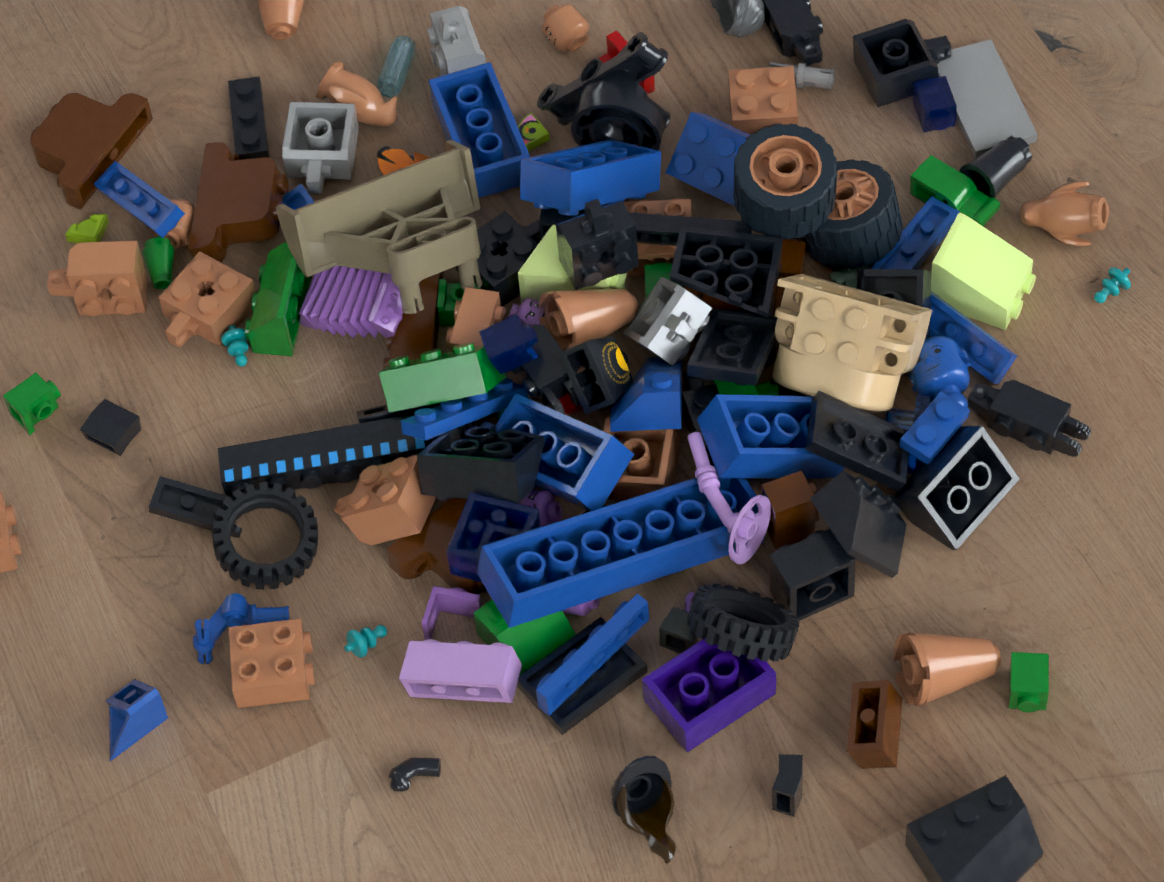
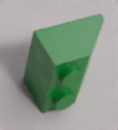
(529, 640)

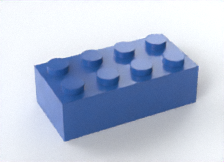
(478, 116)
(707, 155)
(590, 172)
(762, 437)
(576, 458)

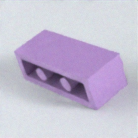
(460, 671)

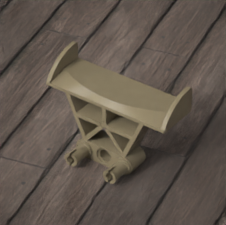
(395, 225)

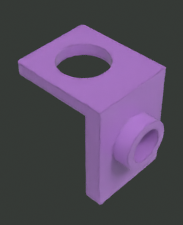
(451, 601)

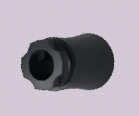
(998, 166)

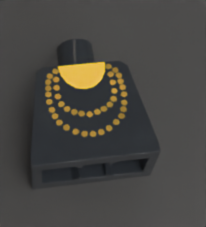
(597, 372)

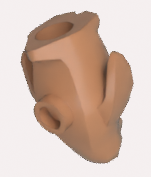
(351, 88)
(1067, 213)

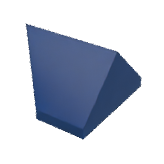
(133, 714)

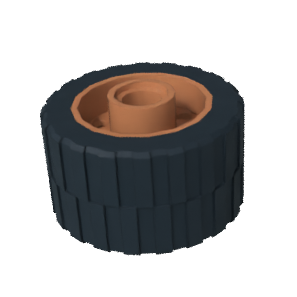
(785, 181)
(863, 219)

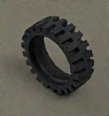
(267, 498)
(742, 622)

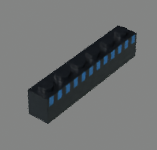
(316, 456)

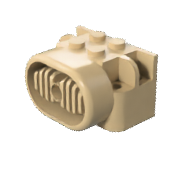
(845, 341)

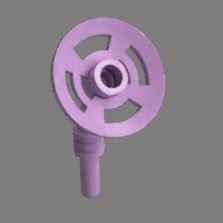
(742, 526)

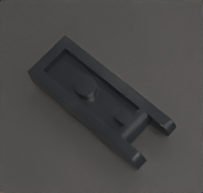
(188, 504)

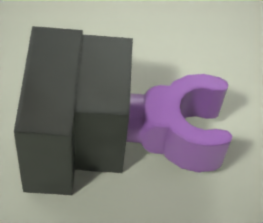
(675, 632)

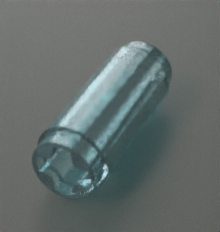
(396, 66)

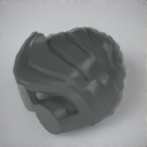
(740, 16)

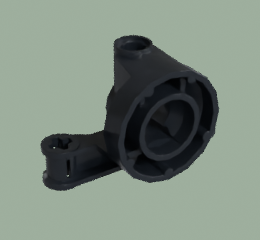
(609, 101)

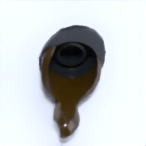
(646, 802)

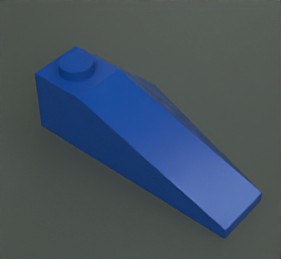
(651, 399)

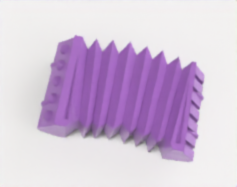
(352, 303)

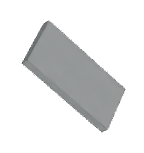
(985, 97)

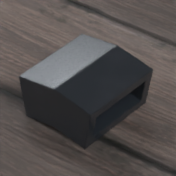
(111, 427)
(788, 785)

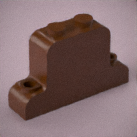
(85, 138)
(235, 201)
(428, 549)

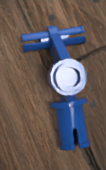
(232, 613)

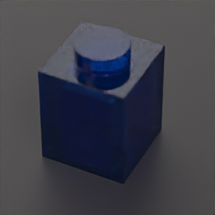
(934, 104)
(509, 343)

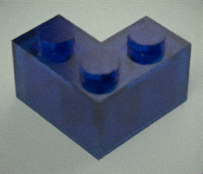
(483, 523)

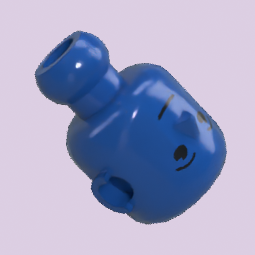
(941, 368)

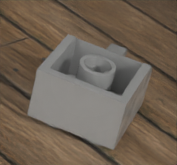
(453, 41)
(320, 142)
(668, 321)

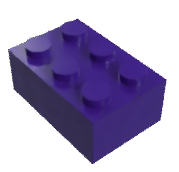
(706, 691)

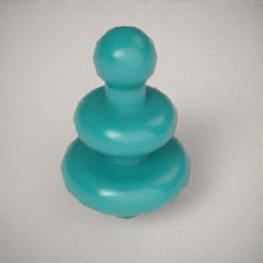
(1111, 286)
(236, 344)
(360, 641)

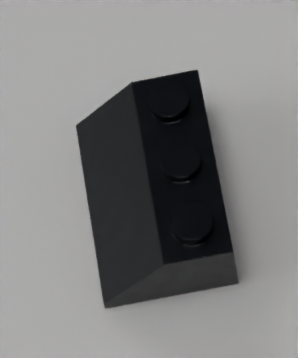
(957, 487)
(863, 521)

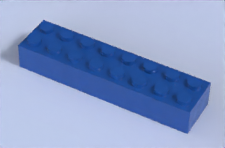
(608, 550)

